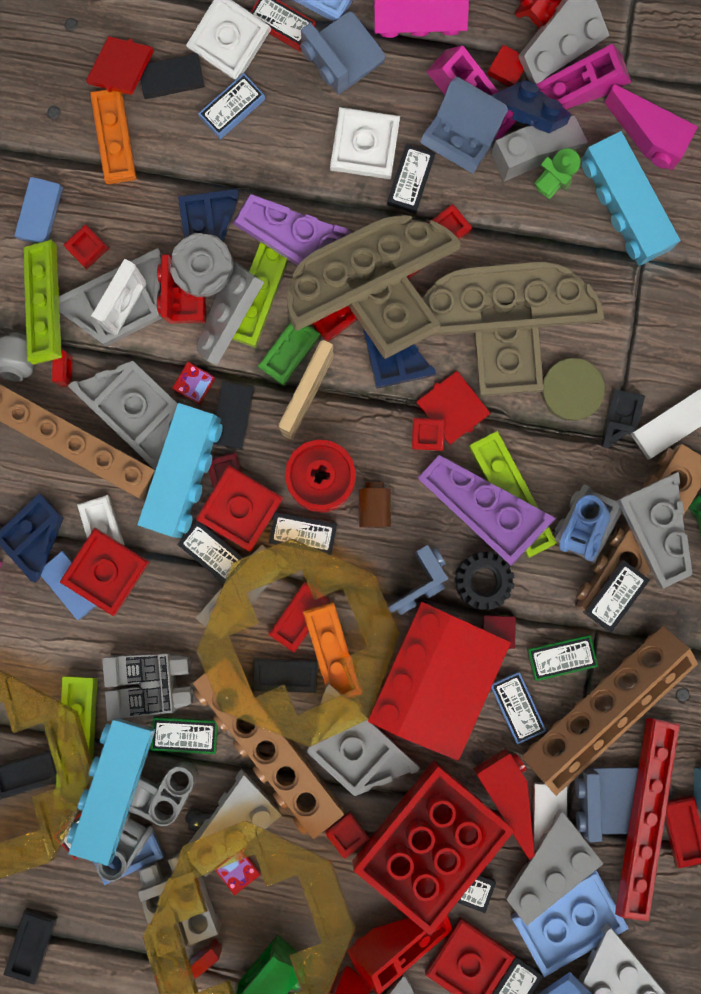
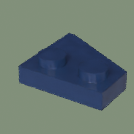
(399, 368)
(31, 536)

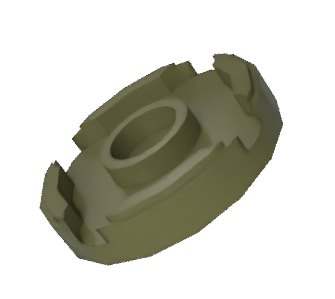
(573, 389)

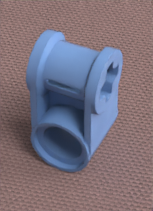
(585, 530)

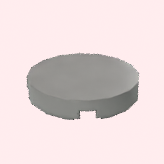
(201, 264)

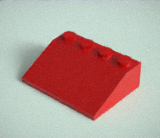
(439, 681)
(431, 847)

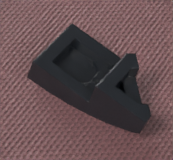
(621, 416)

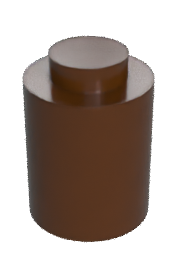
(374, 506)

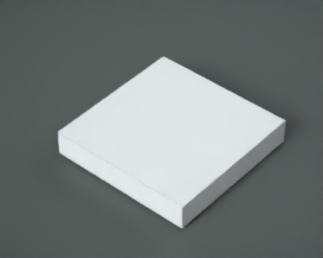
(228, 37)
(364, 143)
(119, 297)

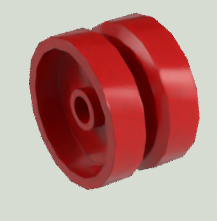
(315, 458)

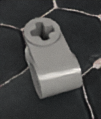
(130, 845)

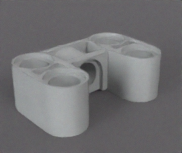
(150, 794)

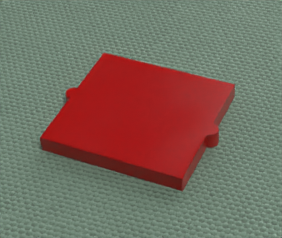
(120, 65)
(455, 403)

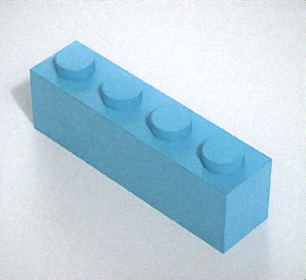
(629, 199)
(180, 471)
(111, 791)

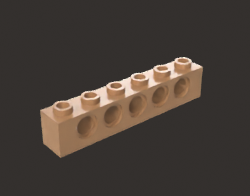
(75, 444)
(673, 460)
(607, 726)
(307, 819)

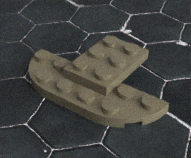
(370, 277)
(505, 313)

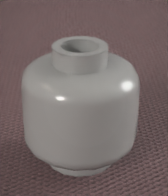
(14, 358)

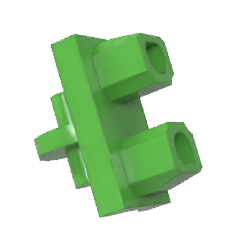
(558, 173)

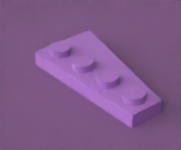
(285, 230)
(491, 512)

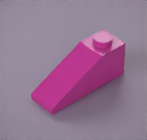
(459, 63)
(587, 78)
(654, 130)

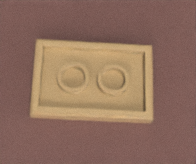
(306, 389)

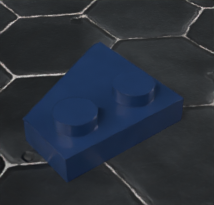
(533, 106)
(208, 212)

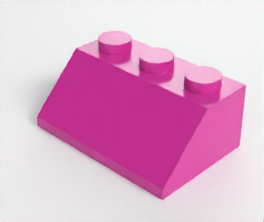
(420, 17)

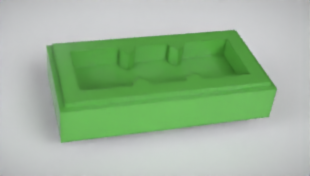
(288, 353)

